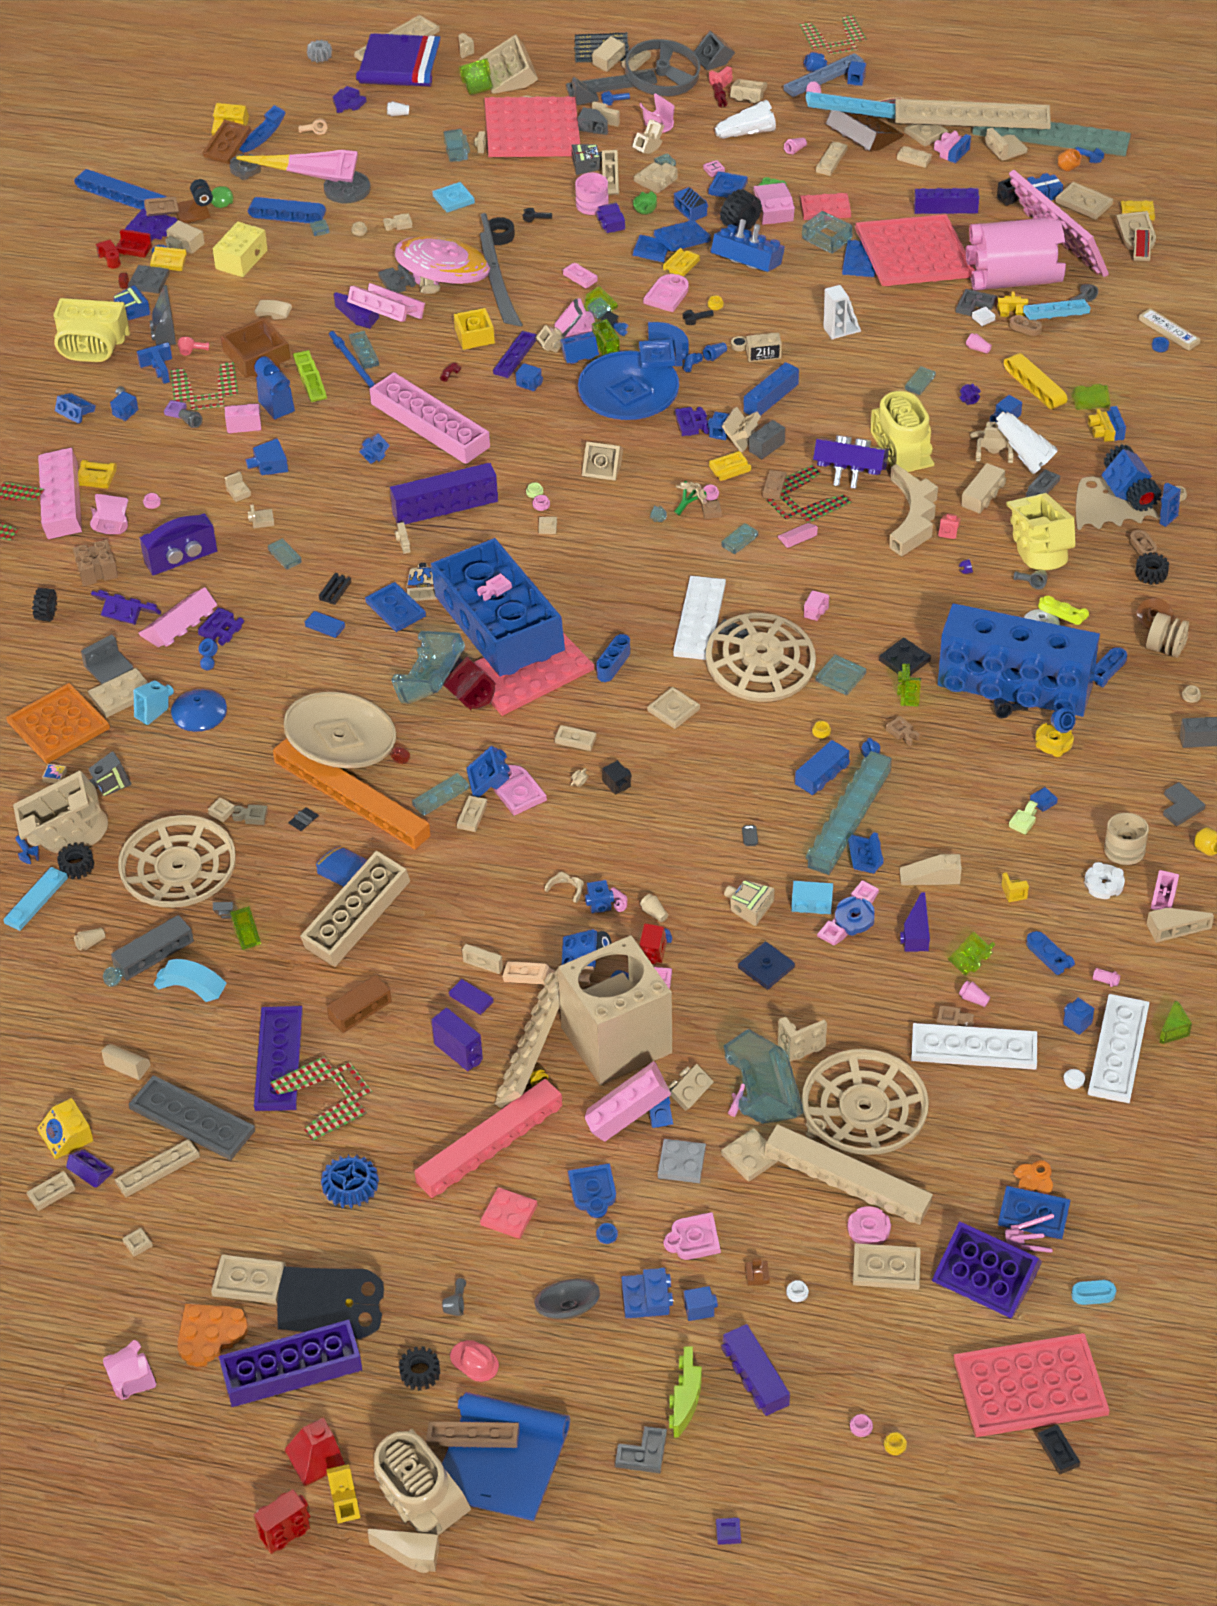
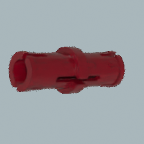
(720, 95)

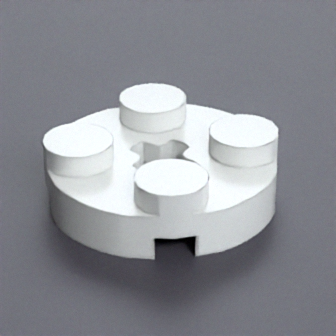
(1107, 872)

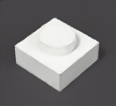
(983, 316)

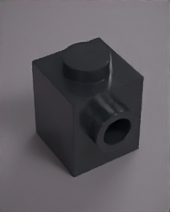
(616, 777)

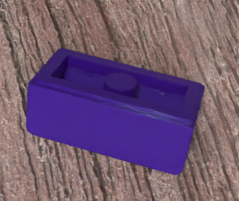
(88, 1167)

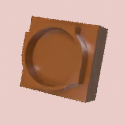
(251, 343)

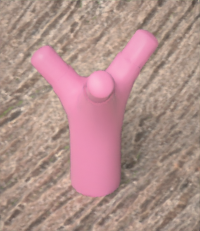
(734, 1107)

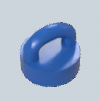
(868, 746)

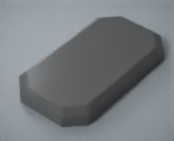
(750, 835)

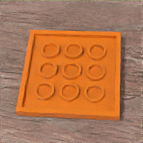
(58, 723)

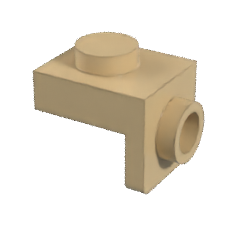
(466, 45)

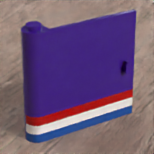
(398, 60)

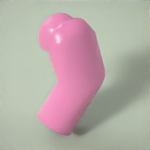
(620, 900)

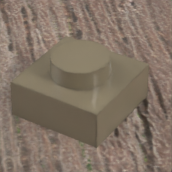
(174, 243)

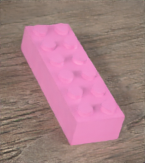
(61, 495)

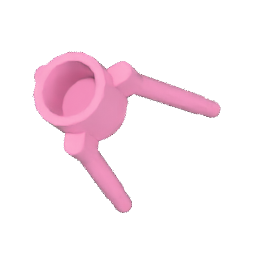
(1016, 1236)

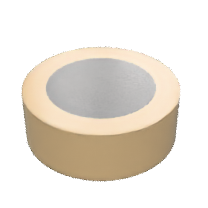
(738, 343)

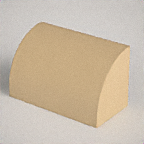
(125, 1061)

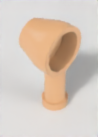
(318, 129)

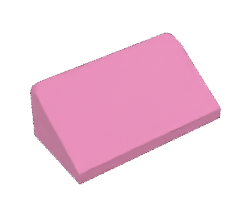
(798, 535)

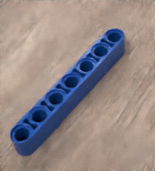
(114, 189)

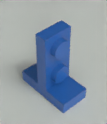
(155, 357)

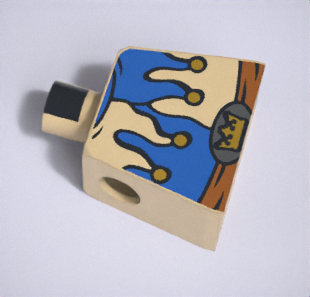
(420, 583)

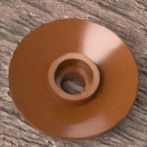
(1150, 608)

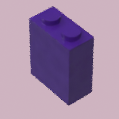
(457, 1039)

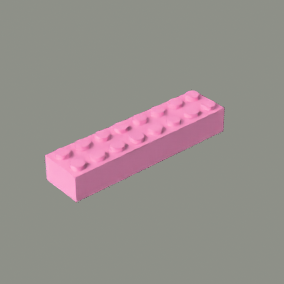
(430, 418)

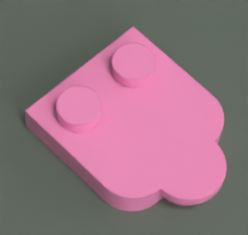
(693, 1237)

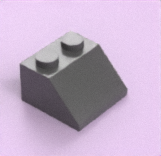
(713, 51)

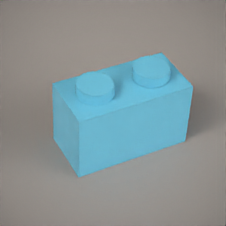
(812, 897)

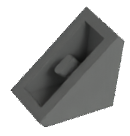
(583, 93)

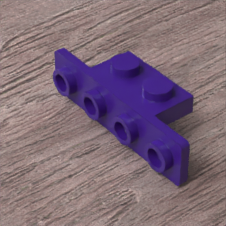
(123, 610)

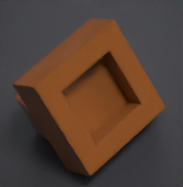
(757, 1272)

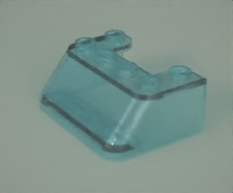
(767, 1078)

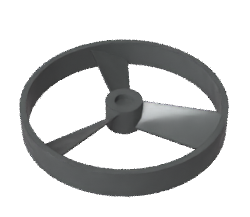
(684, 80)

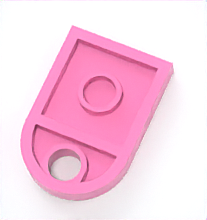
(666, 293)
(520, 791)

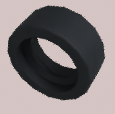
(502, 223)

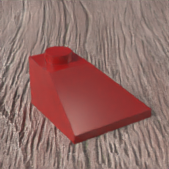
(314, 1452)

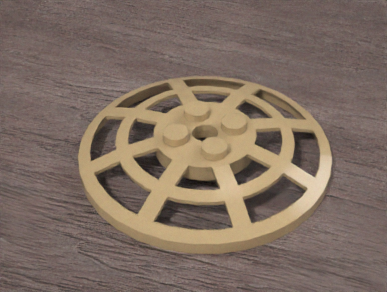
(760, 662)
(175, 856)
(865, 1094)

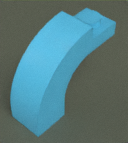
(193, 976)

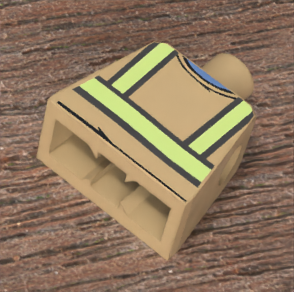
(750, 900)

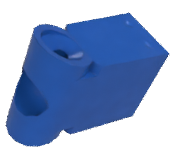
(273, 389)

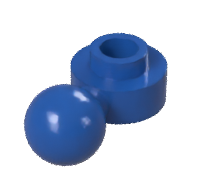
(208, 649)

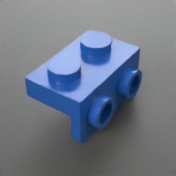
(866, 853)

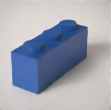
(822, 767)

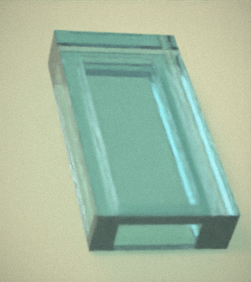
(920, 380)
(284, 553)

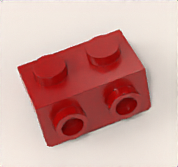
(134, 243)

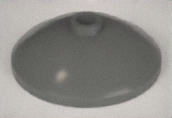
(567, 1299)

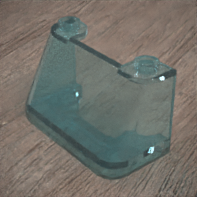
(435, 661)

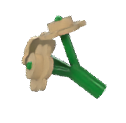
(695, 491)

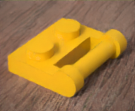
(96, 478)

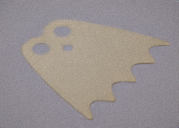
(1097, 507)

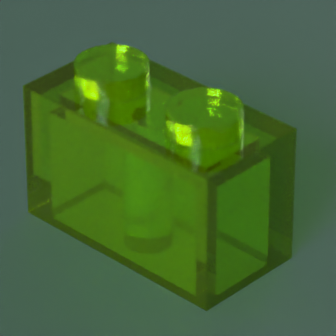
(606, 337)

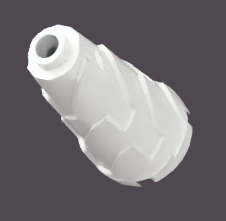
(748, 121)
(1031, 447)

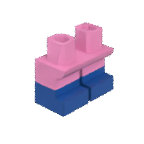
(952, 146)

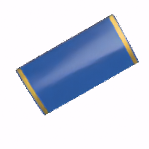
(339, 865)

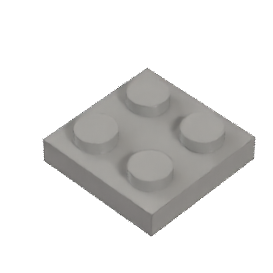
(681, 1161)

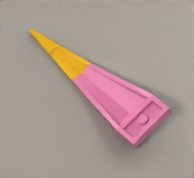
(330, 165)

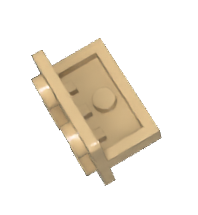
(740, 427)

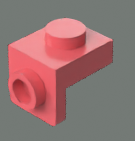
(724, 77)
(949, 526)

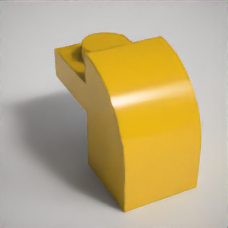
(343, 1493)

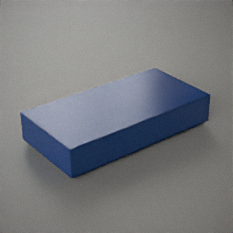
(325, 624)

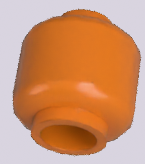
(1069, 159)

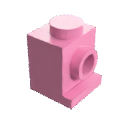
(816, 605)

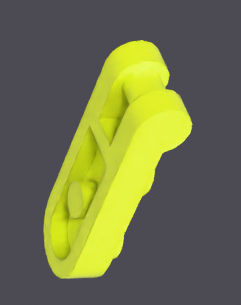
(1063, 610)

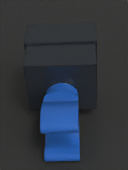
(613, 320)

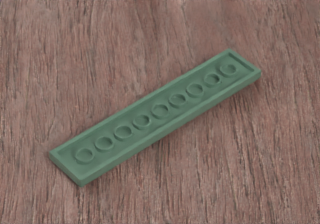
(1068, 137)

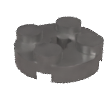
(243, 169)

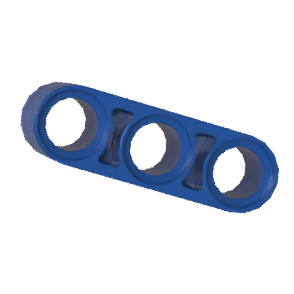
(613, 658)

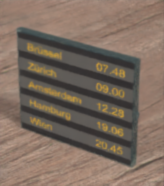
(587, 43)

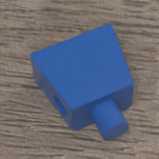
(268, 458)

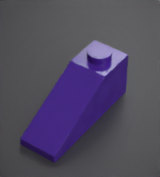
(357, 314)
(916, 928)

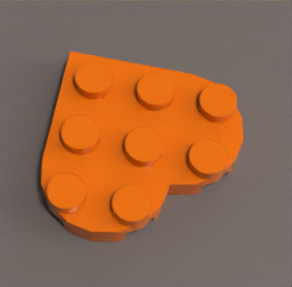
(209, 1330)

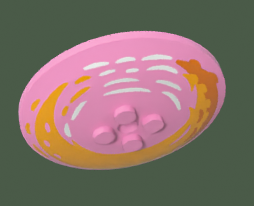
(442, 259)

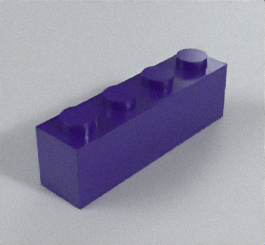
(946, 201)
(756, 1370)

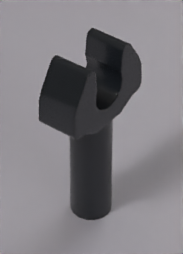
(530, 214)
(691, 317)

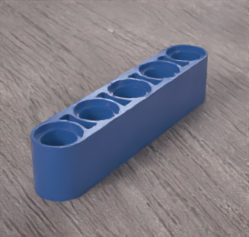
(286, 210)

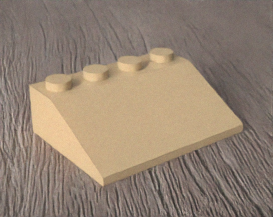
(510, 66)

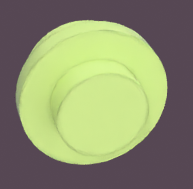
(534, 489)

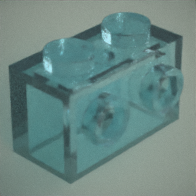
(456, 145)

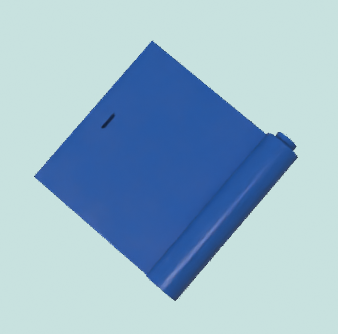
(508, 1478)

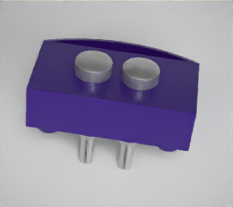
(844, 453)
(178, 543)

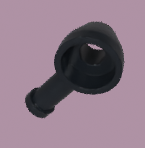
(1003, 708)

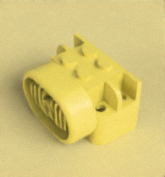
(89, 328)
(904, 429)
(1042, 531)

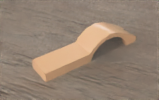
(537, 972)

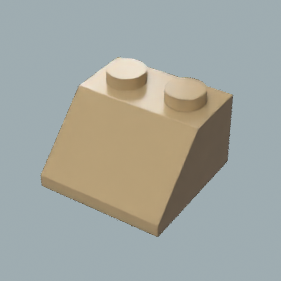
(602, 461)

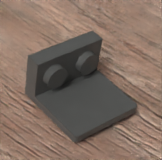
(105, 660)

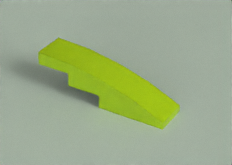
(309, 376)

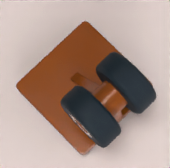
(196, 208)

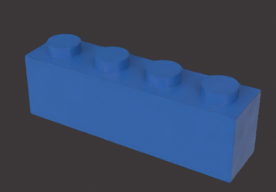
(771, 389)

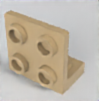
(801, 1042)

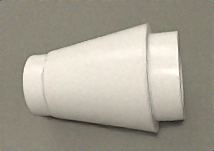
(397, 109)

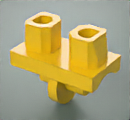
(1011, 303)

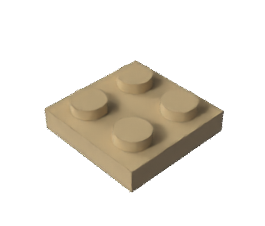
(748, 1155)

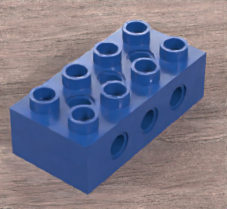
(507, 628)
(1017, 659)

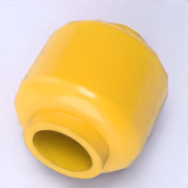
(1206, 841)

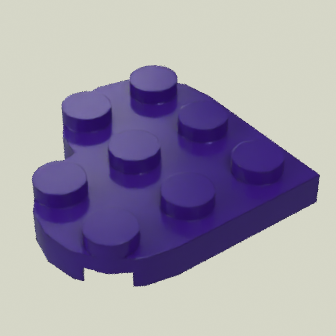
(154, 225)

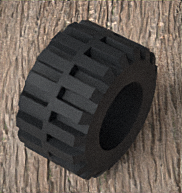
(741, 206)

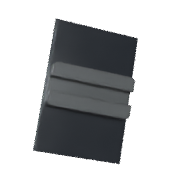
(303, 819)

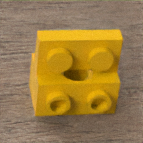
(229, 112)

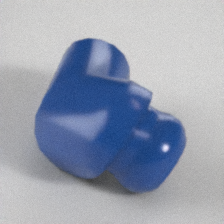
(692, 359)

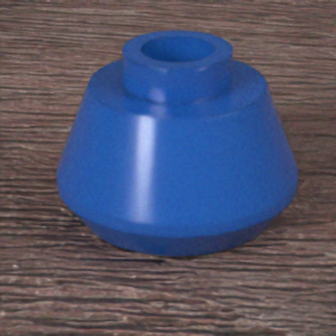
(1063, 720)

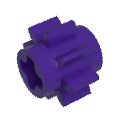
(970, 394)

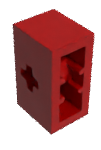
(653, 942)

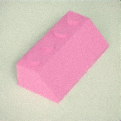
(179, 618)
(627, 1102)

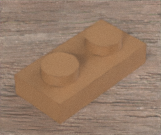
(161, 206)
(774, 484)

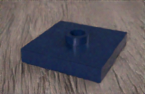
(766, 965)

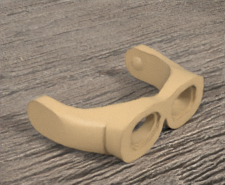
(564, 878)

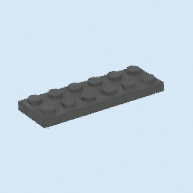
(192, 1117)

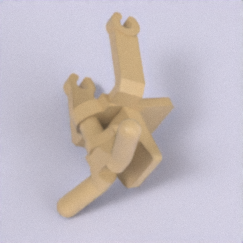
(993, 441)

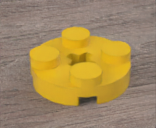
(1050, 746)

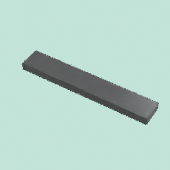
(614, 82)

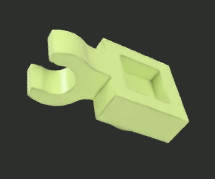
(1024, 820)

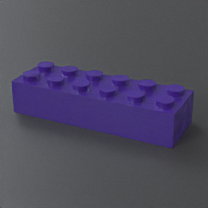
(444, 494)
(290, 1363)

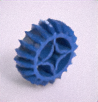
(345, 1176)

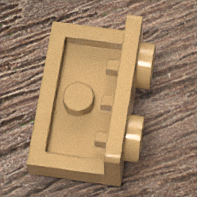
(689, 1086)

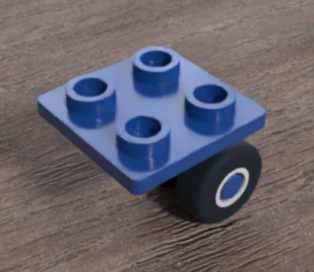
(582, 944)

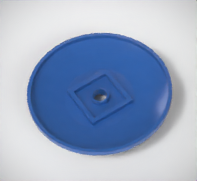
(608, 378)

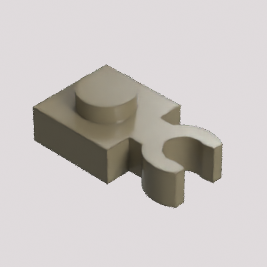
(252, 815)

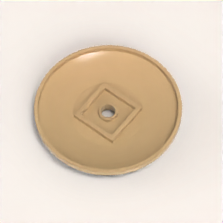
(362, 730)

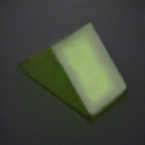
(245, 928)
(1176, 1025)

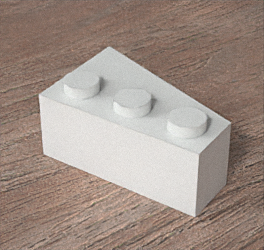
(839, 314)

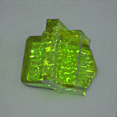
(476, 76)

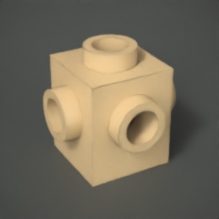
(550, 338)

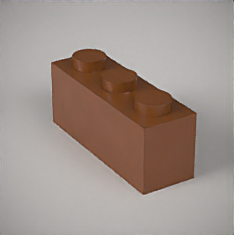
(359, 1004)

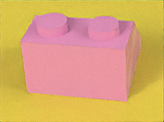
(243, 418)

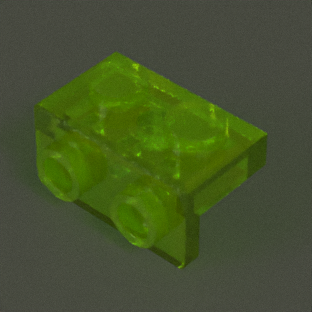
(1091, 397)
(909, 687)
(970, 953)

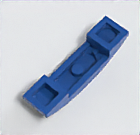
(264, 130)

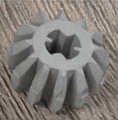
(319, 51)

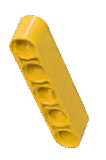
(1035, 381)

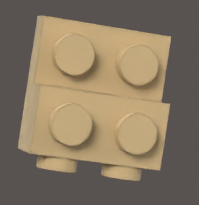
(748, 89)
(656, 176)

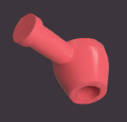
(187, 344)

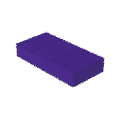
(471, 996)

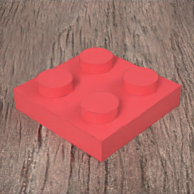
(509, 1213)

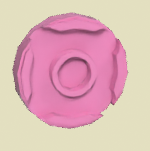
(869, 1226)

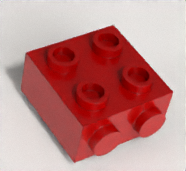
(282, 1521)

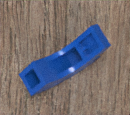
(666, 331)

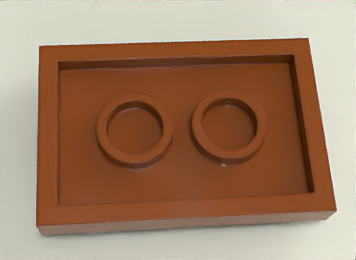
(226, 141)

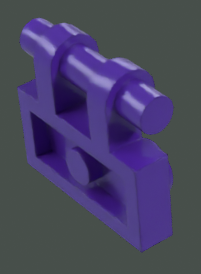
(687, 421)
(216, 624)

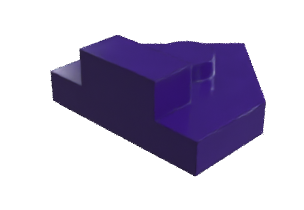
(348, 99)

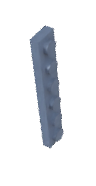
(821, 75)

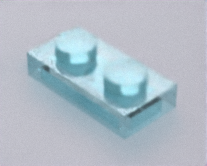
(739, 538)

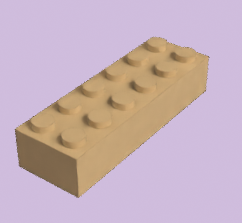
(355, 908)

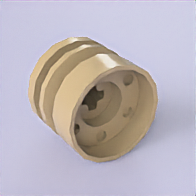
(1171, 636)
(1126, 838)

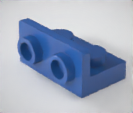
(73, 407)
(1170, 504)

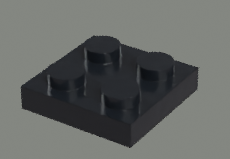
(904, 653)

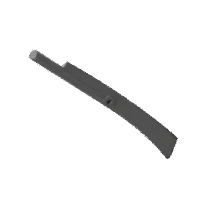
(502, 298)

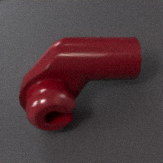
(454, 367)

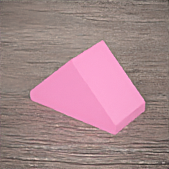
(1165, 890)

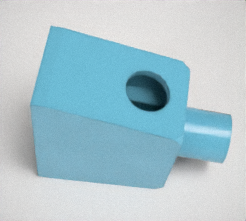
(151, 701)

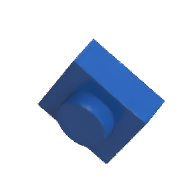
(1044, 799)

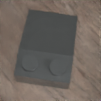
(162, 320)

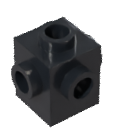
(1006, 192)

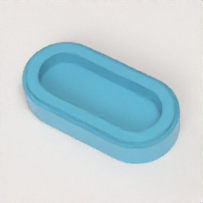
(1093, 1292)

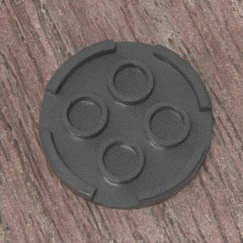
(348, 191)

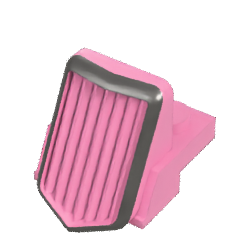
(575, 320)

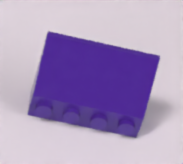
(986, 1270)

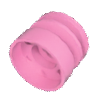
(591, 192)

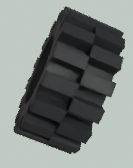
(1152, 575)
(44, 604)
(73, 853)
(422, 1379)

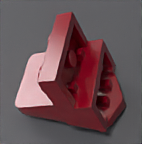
(471, 685)

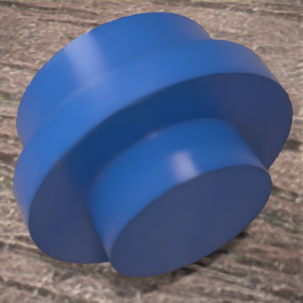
(606, 1233)

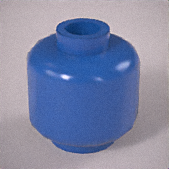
(814, 61)

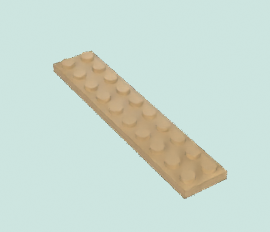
(972, 113)

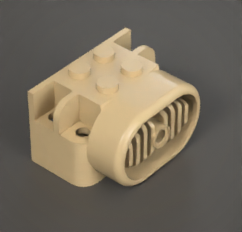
(62, 815)
(418, 1483)

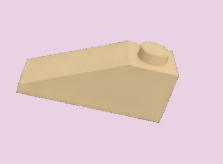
(610, 170)
(937, 870)
(1174, 923)
(412, 1549)

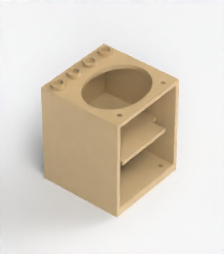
(619, 1019)

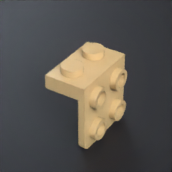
(1004, 146)

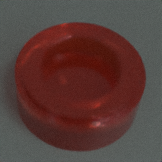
(123, 280)
(400, 755)

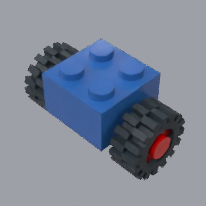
(1130, 478)

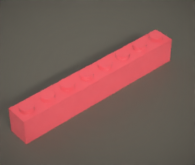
(488, 1138)

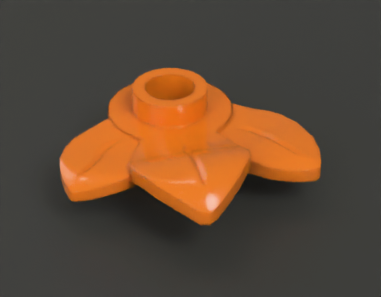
(1033, 1180)

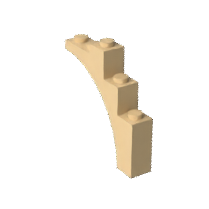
(917, 526)

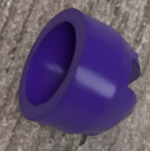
(967, 566)

